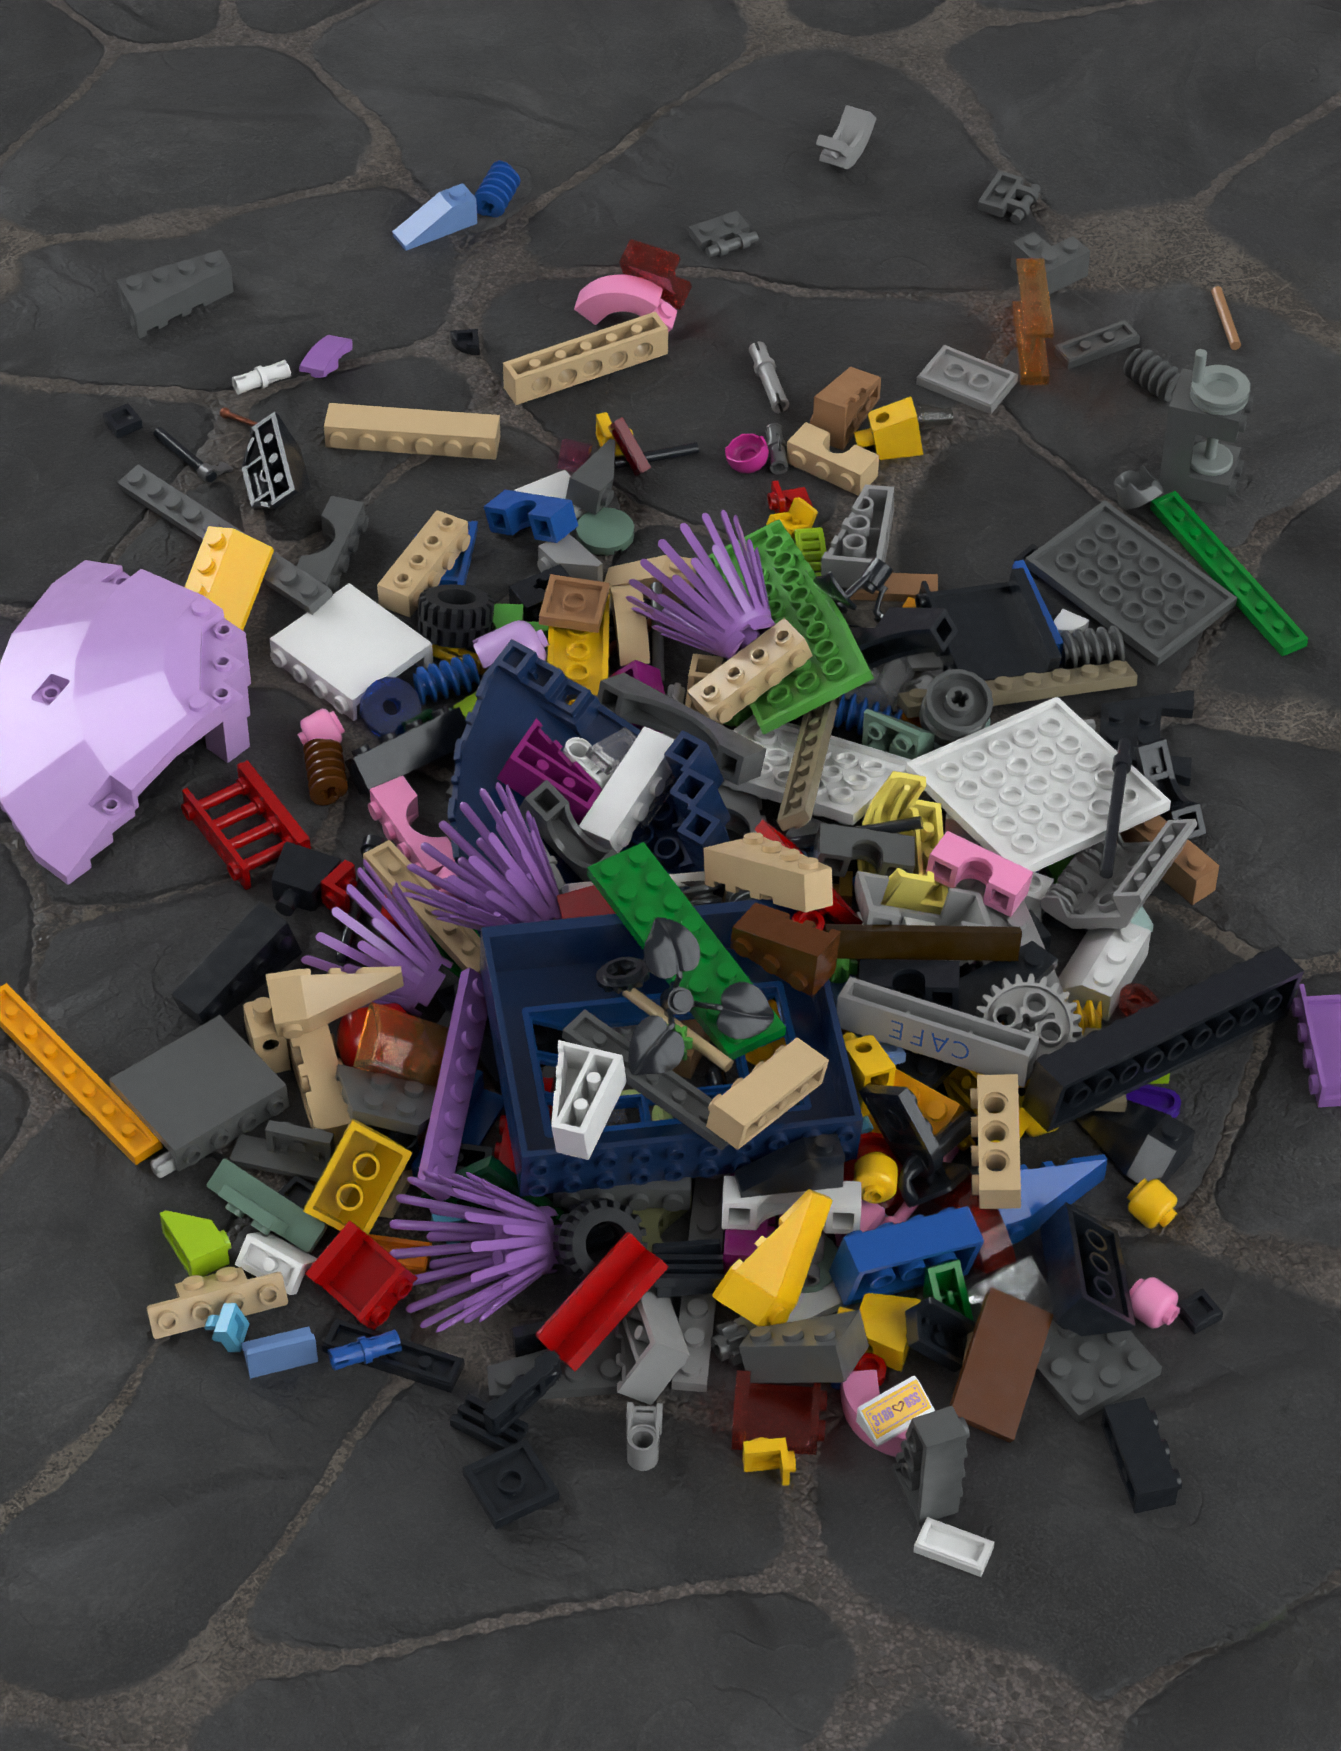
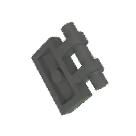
(1001, 194)
(723, 234)

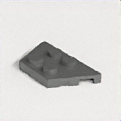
(386, 1100)

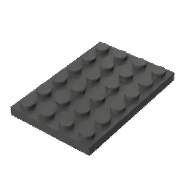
(1131, 582)

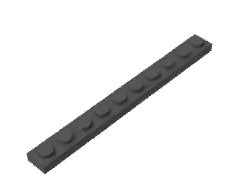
(194, 520)

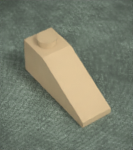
(621, 574)

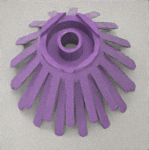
(729, 619)
(520, 896)
(417, 963)
(506, 1242)

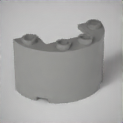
(959, 909)

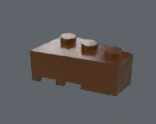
(786, 947)

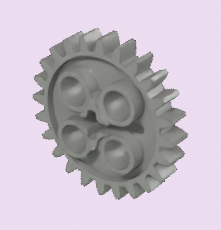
(1013, 1002)

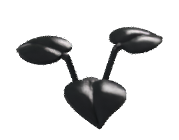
(870, 580)
(668, 953)

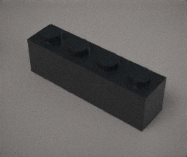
(407, 751)

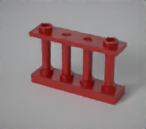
(262, 802)

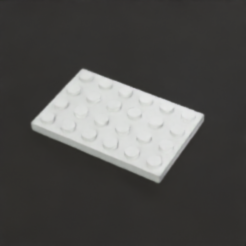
(848, 778)

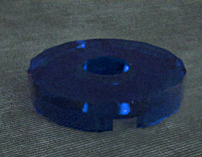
(388, 690)

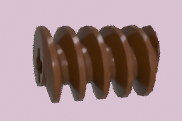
(325, 770)

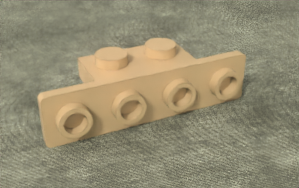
(206, 1295)

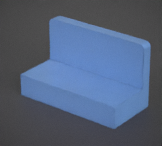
(280, 1352)

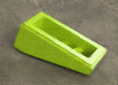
(811, 540)

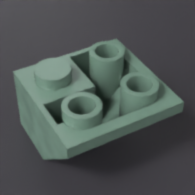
(895, 735)

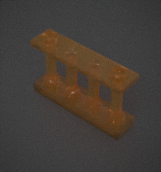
(1032, 321)

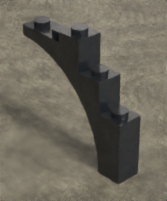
(904, 634)

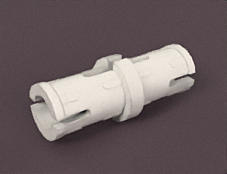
(261, 377)

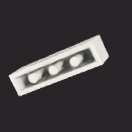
(629, 791)

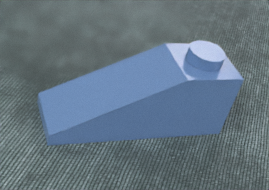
(440, 216)

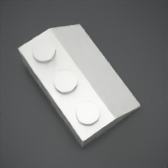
(1104, 965)

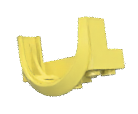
(897, 801)

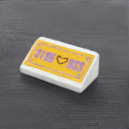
(893, 1411)

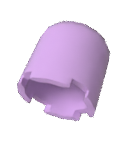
(492, 644)

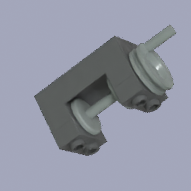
(1212, 405)

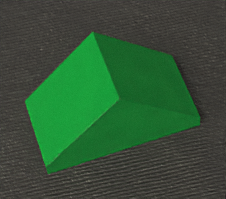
(948, 1286)

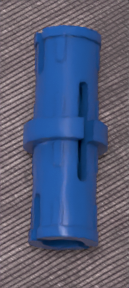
(364, 1350)

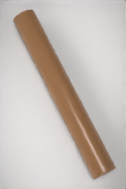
(1226, 318)

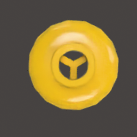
(877, 1177)
(1152, 1203)

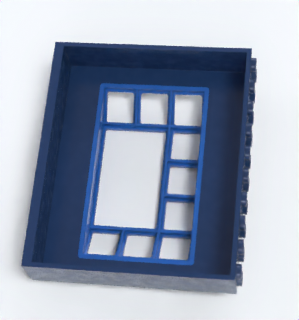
(548, 977)

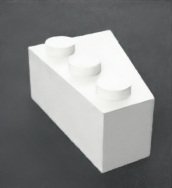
(584, 1097)

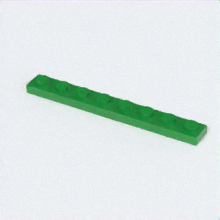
(1229, 573)

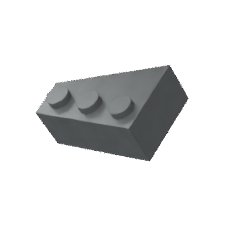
(806, 1349)

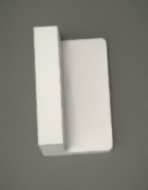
(271, 1254)

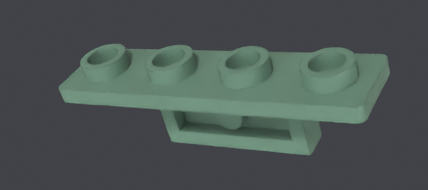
(265, 1206)

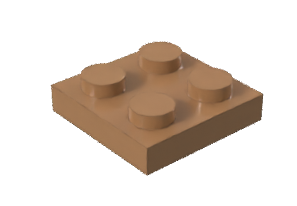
(574, 603)

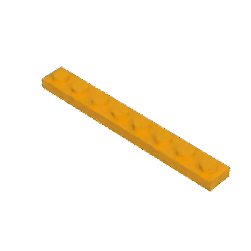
(75, 1078)

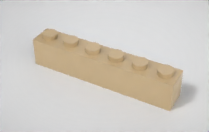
(412, 431)

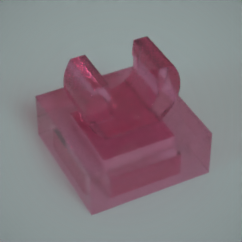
(573, 454)

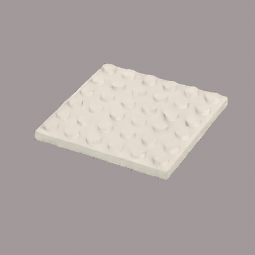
(1035, 786)

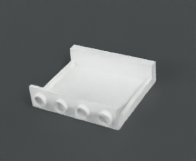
(348, 648)

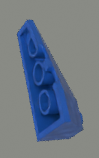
(1050, 1188)

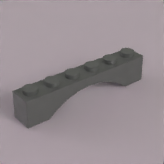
(645, 706)

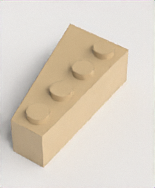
(769, 872)
(315, 1069)

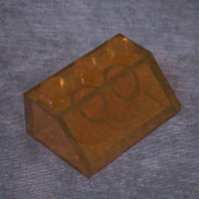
(401, 1045)

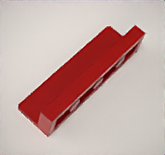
(601, 1301)

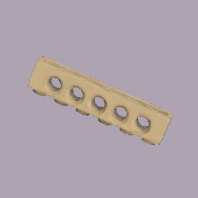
(585, 358)

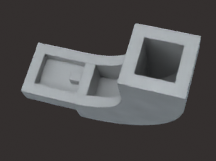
(849, 138)

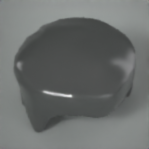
(1136, 488)

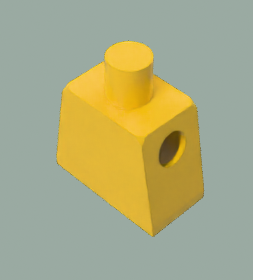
(892, 431)
(868, 1064)
(886, 1326)

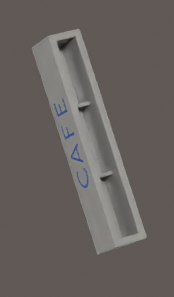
(936, 1030)

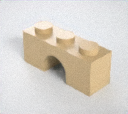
(848, 470)

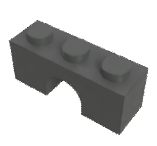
(883, 850)

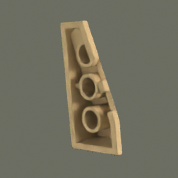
(310, 1001)

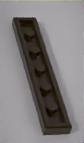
(928, 942)

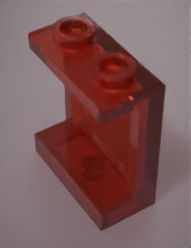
(658, 267)
(778, 1413)

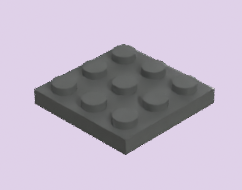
(1093, 1369)

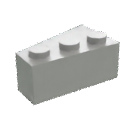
(650, 1348)

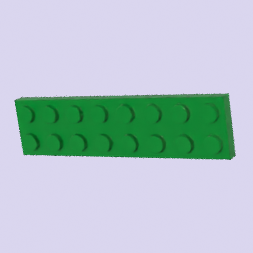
(643, 890)

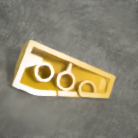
(772, 1277)

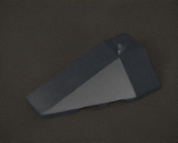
(1140, 1141)

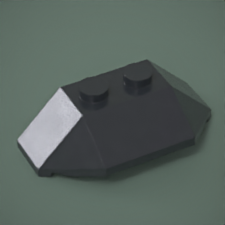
(273, 465)

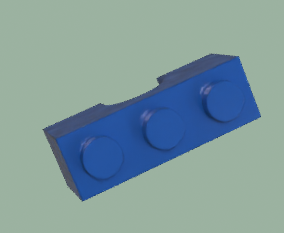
(548, 516)

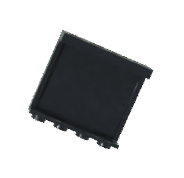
(997, 628)

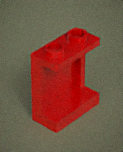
(362, 1276)

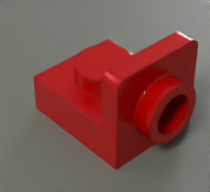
(782, 500)
(334, 886)

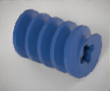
(497, 189)
(446, 677)
(853, 712)

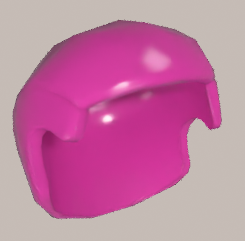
(747, 453)

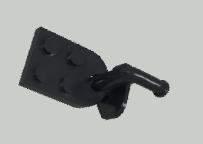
(915, 1146)

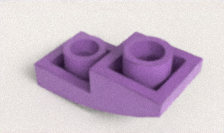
(325, 355)

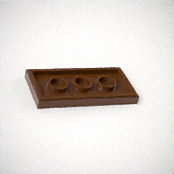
(1000, 1364)

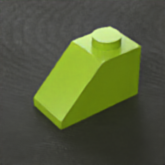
(196, 1242)

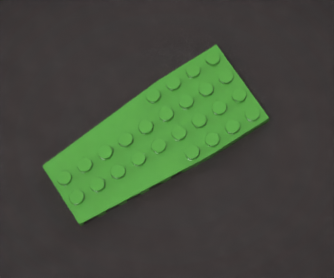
(792, 595)

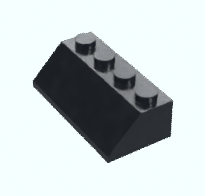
(1086, 1273)

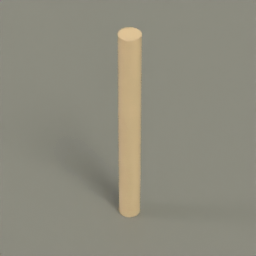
(699, 1043)

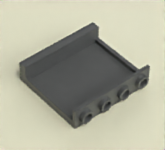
(201, 1091)

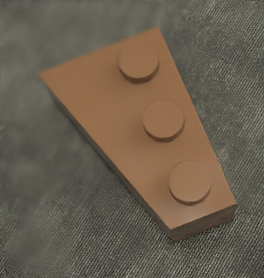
(845, 405)

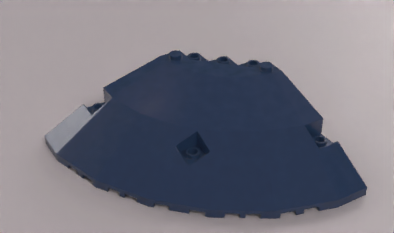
(526, 688)

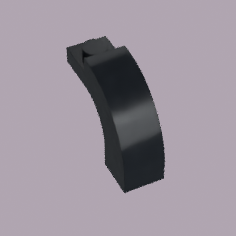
(1156, 766)

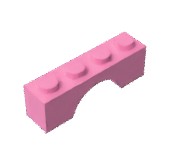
(396, 808)

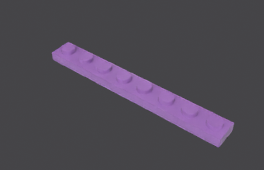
(455, 1081)

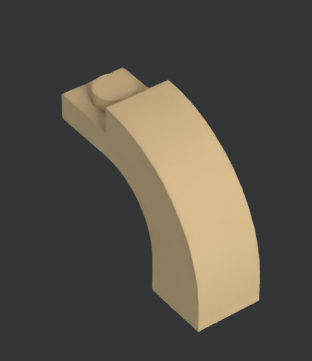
(629, 626)

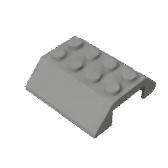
(1092, 902)

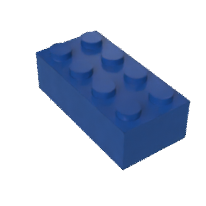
(897, 1254)

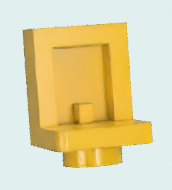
(800, 516)
(768, 1455)

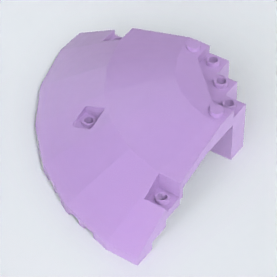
(133, 684)

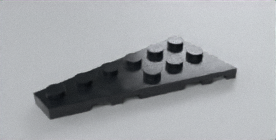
(1031, 960)

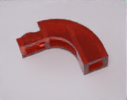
(997, 1246)

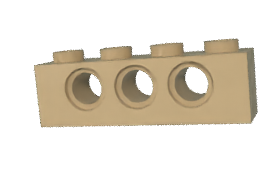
(1002, 1187)

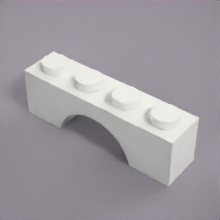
(750, 1212)

